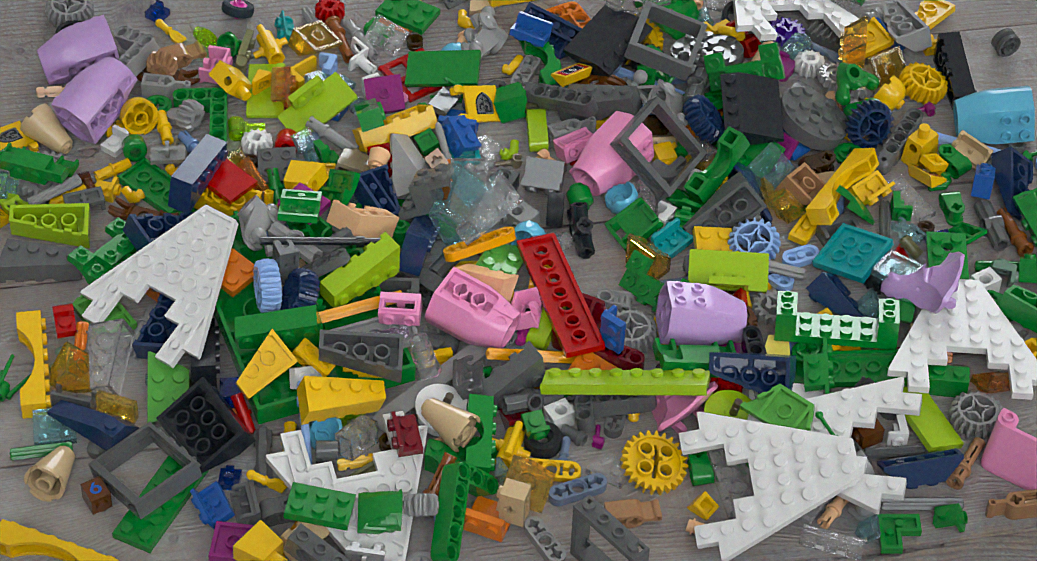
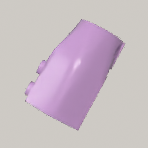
(76, 49)
(94, 99)
(699, 314)

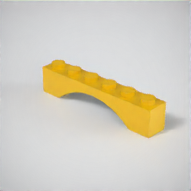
(856, 166)
(30, 333)
(21, 541)

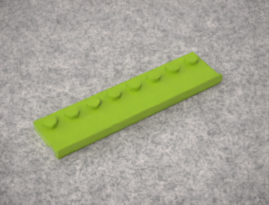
(625, 382)

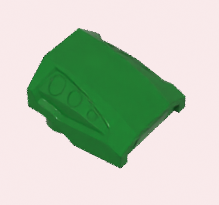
(379, 512)

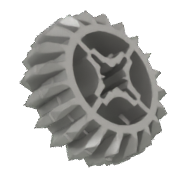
(66, 10)
(639, 329)
(974, 414)

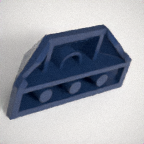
(561, 32)
(923, 468)

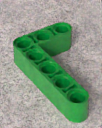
(214, 102)
(456, 483)

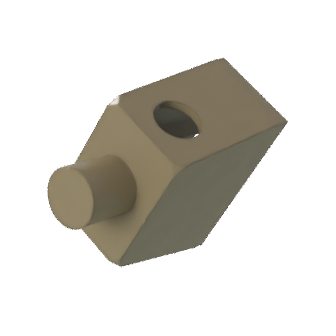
(353, 161)

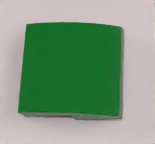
(340, 185)
(856, 205)
(299, 206)

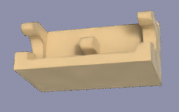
(972, 148)

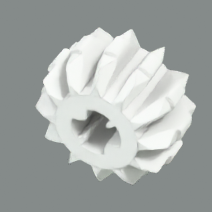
(808, 63)
(256, 140)

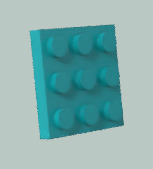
(852, 253)

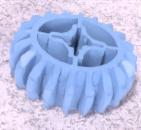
(748, 233)
(267, 285)

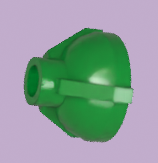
(229, 40)

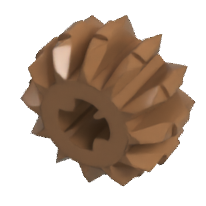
(162, 63)

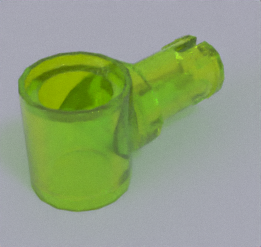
(238, 126)

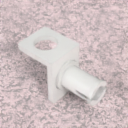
(360, 59)

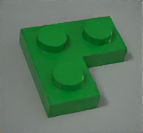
(894, 527)

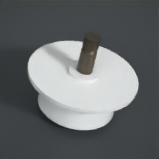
(441, 392)

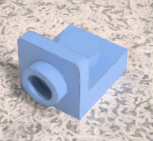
(328, 62)

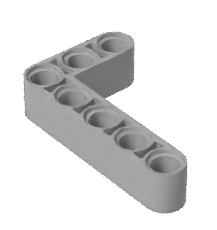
(138, 46)

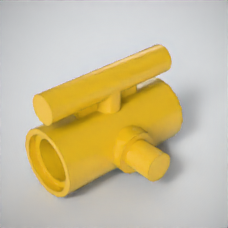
(269, 46)
(511, 444)

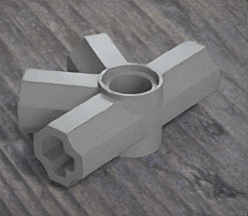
(307, 252)

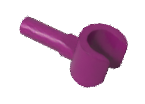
(928, 108)
(598, 441)

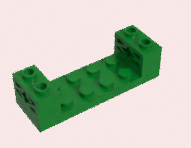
(839, 330)

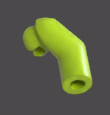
(508, 153)

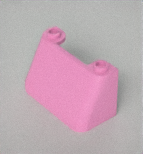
(1011, 452)

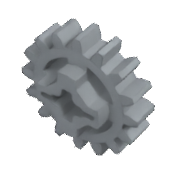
(769, 303)

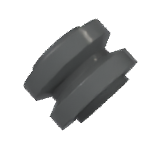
(1006, 42)

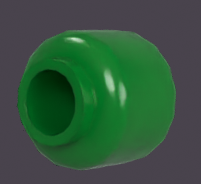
(134, 147)
(579, 193)

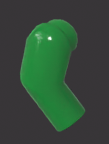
(947, 175)

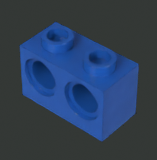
(983, 181)

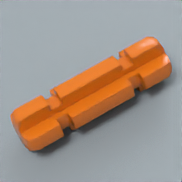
(81, 335)

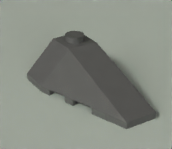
(728, 205)

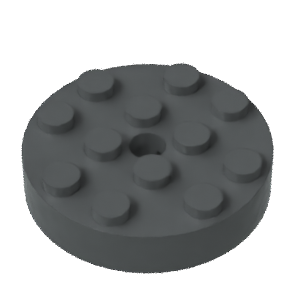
(714, 43)
(812, 118)

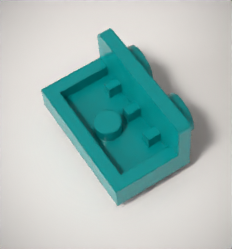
(672, 238)

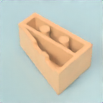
(362, 222)
(498, 280)

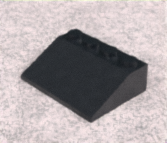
(605, 41)
(752, 107)
(206, 426)

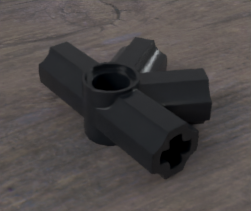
(581, 229)

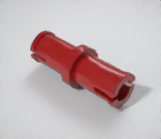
(243, 412)

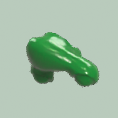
(852, 78)

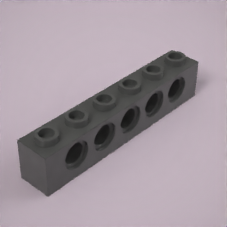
(308, 546)

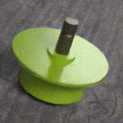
(727, 404)

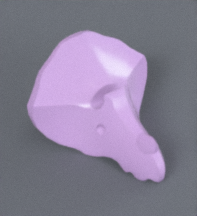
(928, 287)

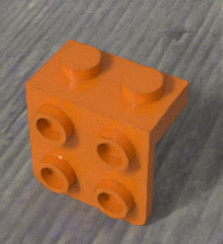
(485, 520)

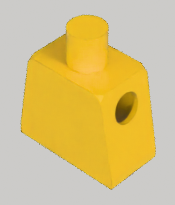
(236, 86)
(918, 143)
(308, 173)
(259, 545)

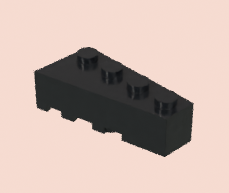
(953, 64)
(209, 363)

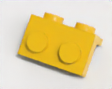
(871, 188)
(308, 354)

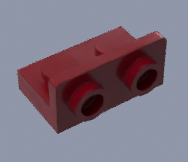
(406, 435)

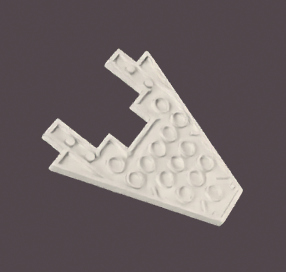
(754, 14)
(181, 265)
(970, 327)
(859, 409)
(788, 472)
(390, 475)

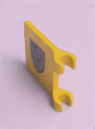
(478, 102)
(12, 134)

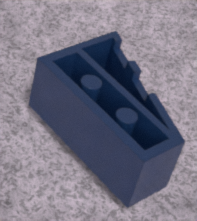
(376, 190)

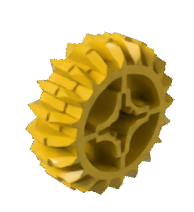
(923, 83)

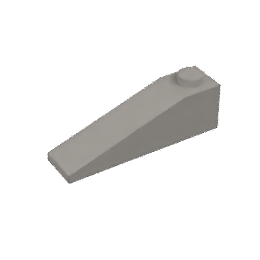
(906, 26)

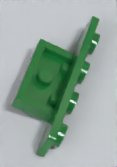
(819, 369)

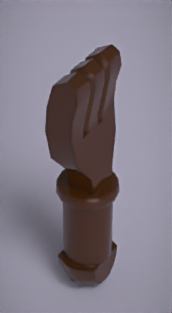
(86, 179)

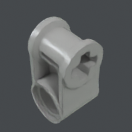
(616, 298)

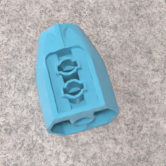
(997, 115)

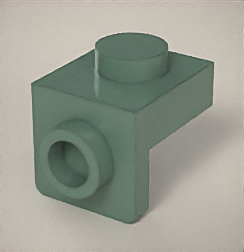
(1002, 267)

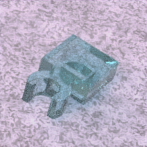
(911, 230)

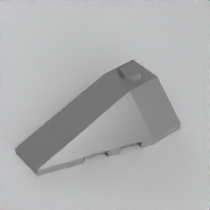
(404, 164)

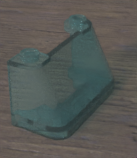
(448, 213)

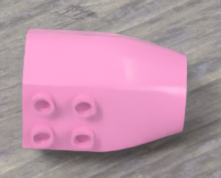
(600, 164)
(472, 311)

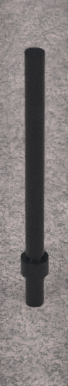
(358, 241)

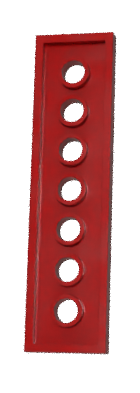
(552, 303)

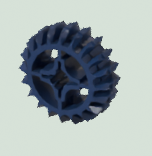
(704, 118)
(875, 124)
(300, 289)

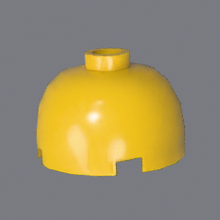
(892, 93)
(138, 115)

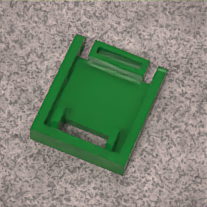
(634, 219)

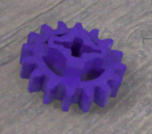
(785, 29)

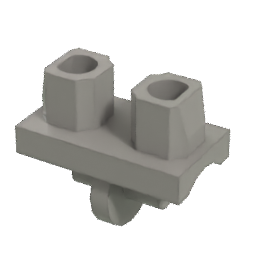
(168, 155)
(357, 553)

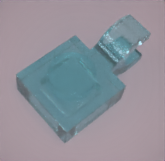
(303, 142)

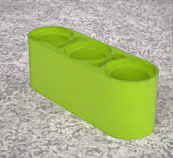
(537, 129)
(541, 336)

